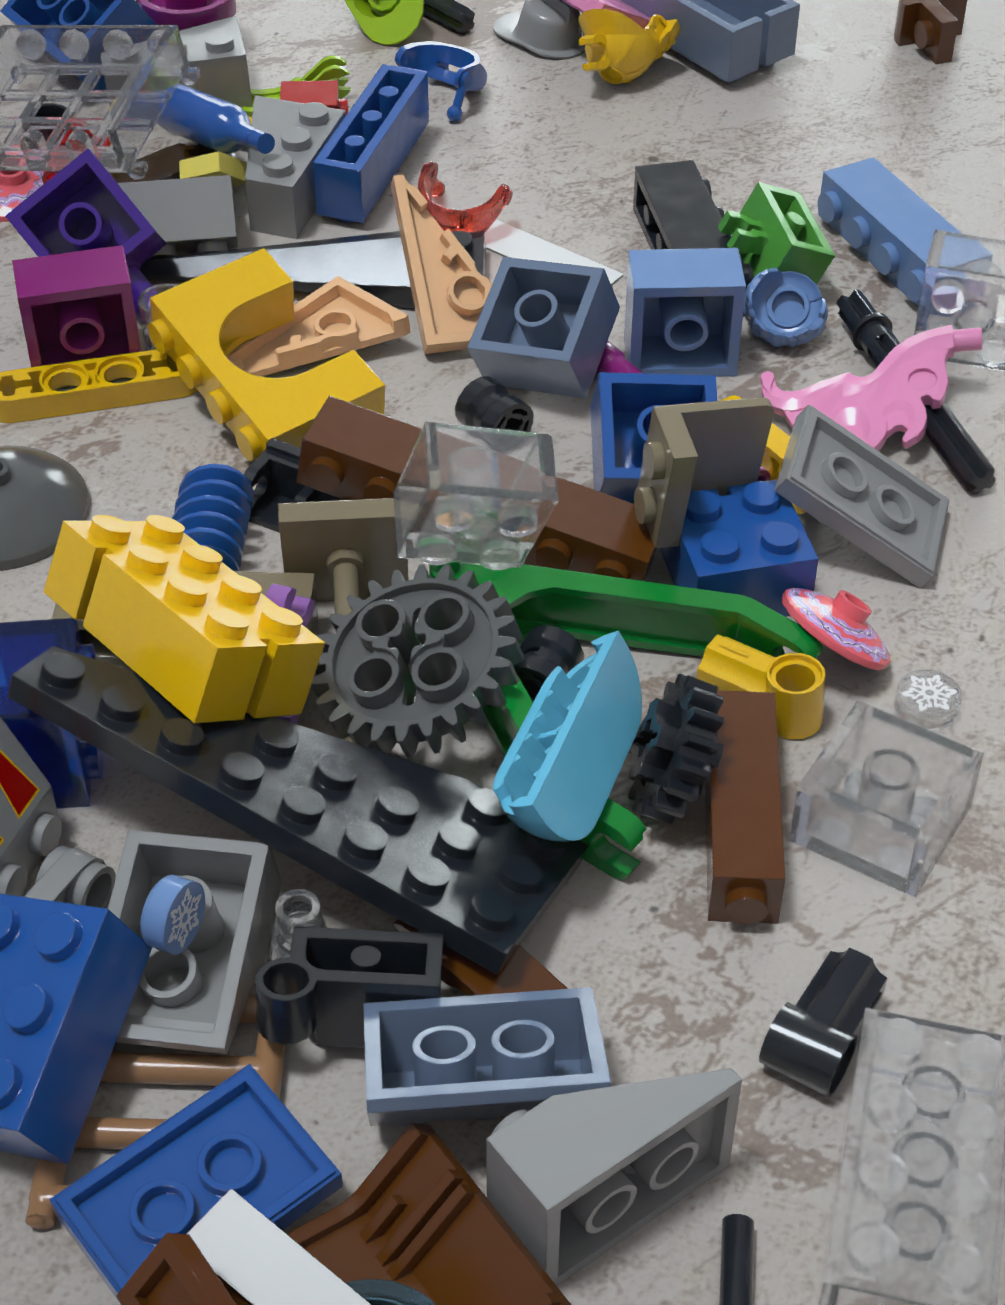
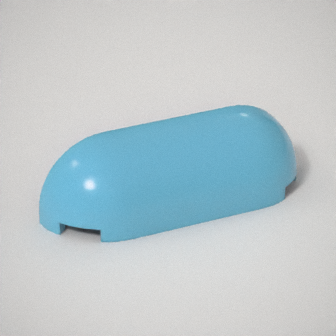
(572, 744)

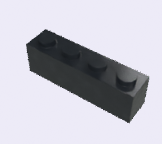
(679, 209)

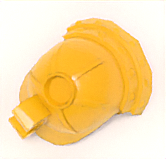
(621, 47)

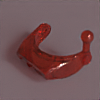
(468, 220)

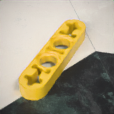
(30, 392)

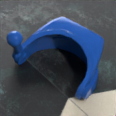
(436, 59)

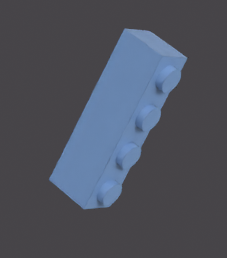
(882, 221)

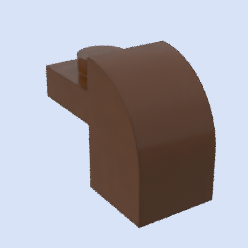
(930, 26)

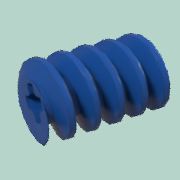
(216, 510)

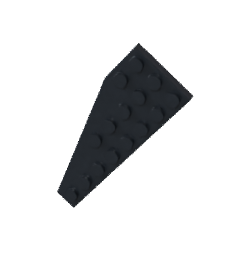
(367, 820)

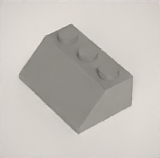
(188, 212)

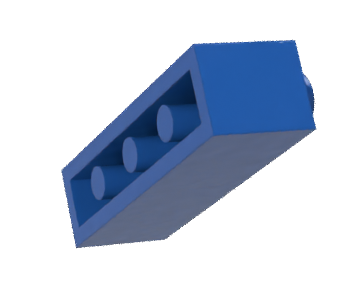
(371, 143)

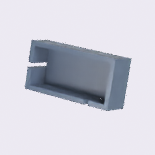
(729, 35)

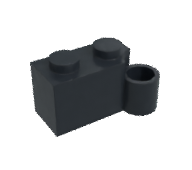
(334, 972)

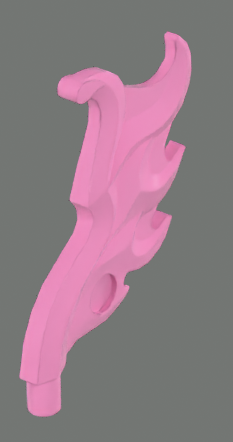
(889, 397)

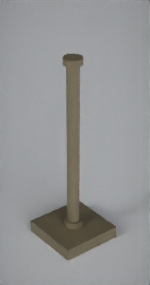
(343, 546)

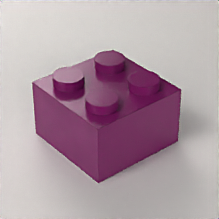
(76, 305)

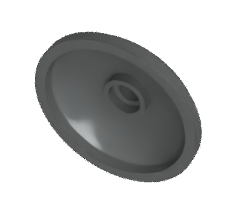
(35, 499)

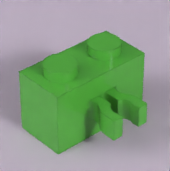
(778, 233)

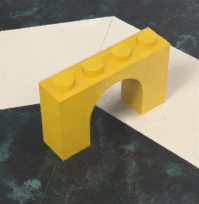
(222, 310)

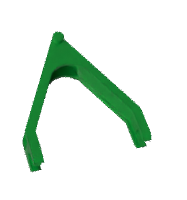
(647, 618)

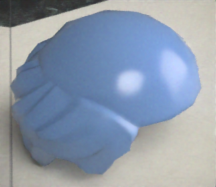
(784, 308)

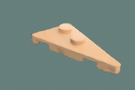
(324, 325)

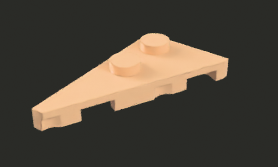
(441, 274)

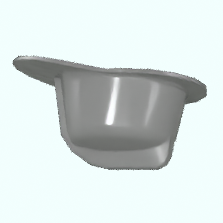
(544, 28)

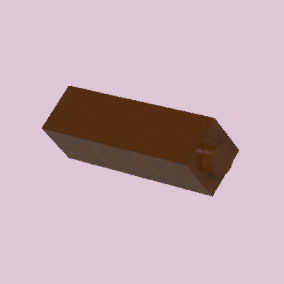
(745, 814)

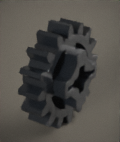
(676, 748)

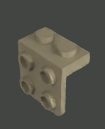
(697, 450)

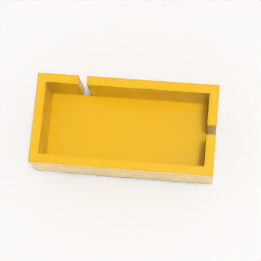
(183, 618)

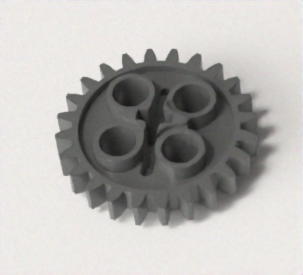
(456, 671)

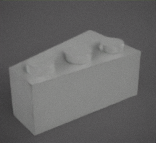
(219, 55)
(282, 182)

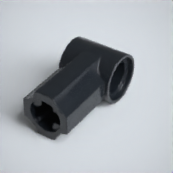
(820, 1032)

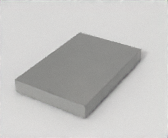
(863, 496)

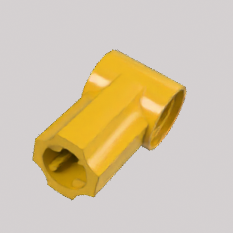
(792, 676)

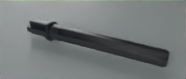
(874, 335)

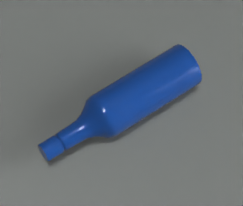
(212, 122)

